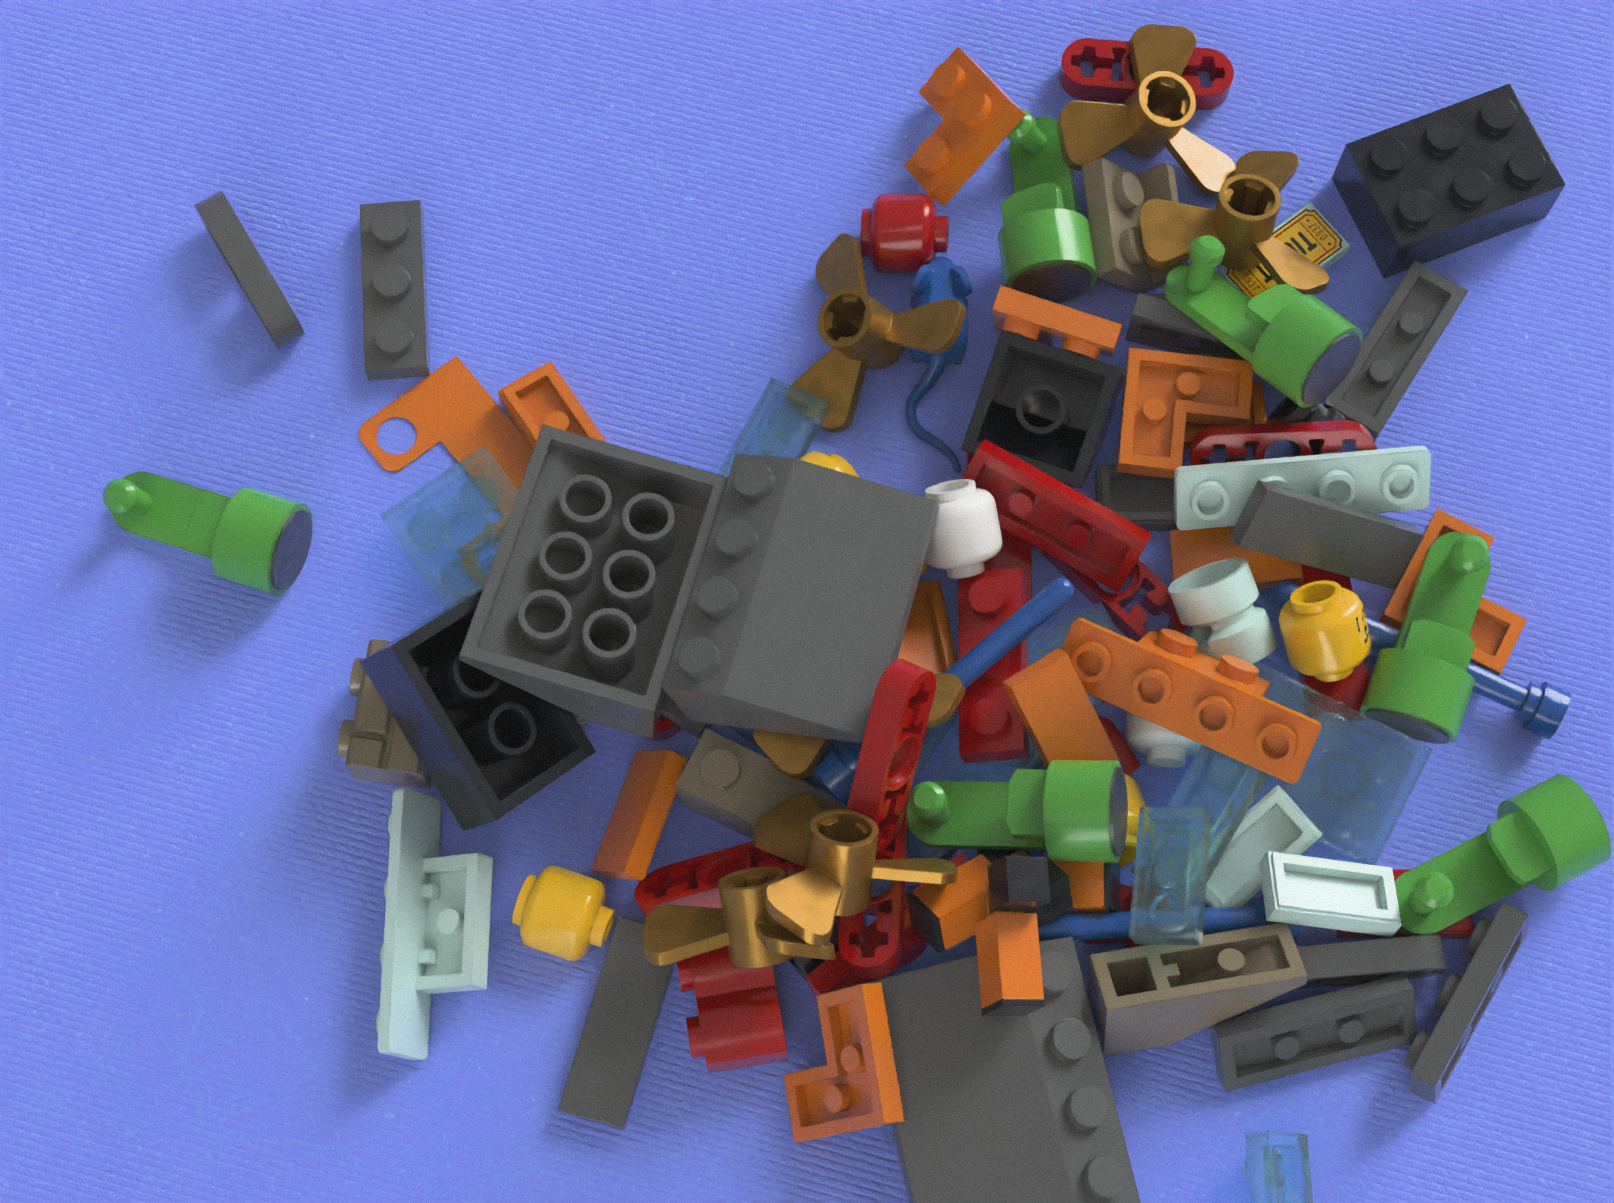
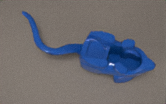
(933, 283)

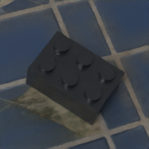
(1447, 180)
(472, 732)

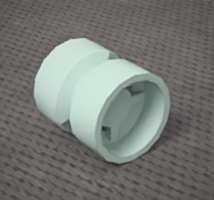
(1221, 610)

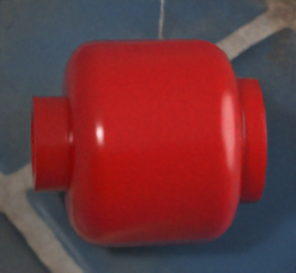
(902, 232)

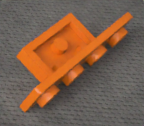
(1193, 695)

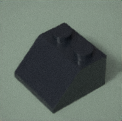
(1045, 407)

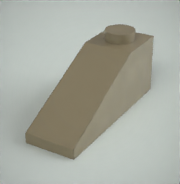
(738, 784)
(1172, 991)

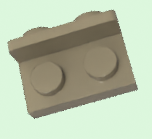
(1113, 214)

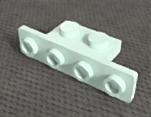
(1360, 479)
(432, 924)

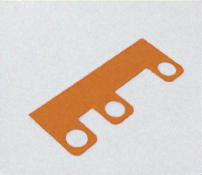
(457, 412)

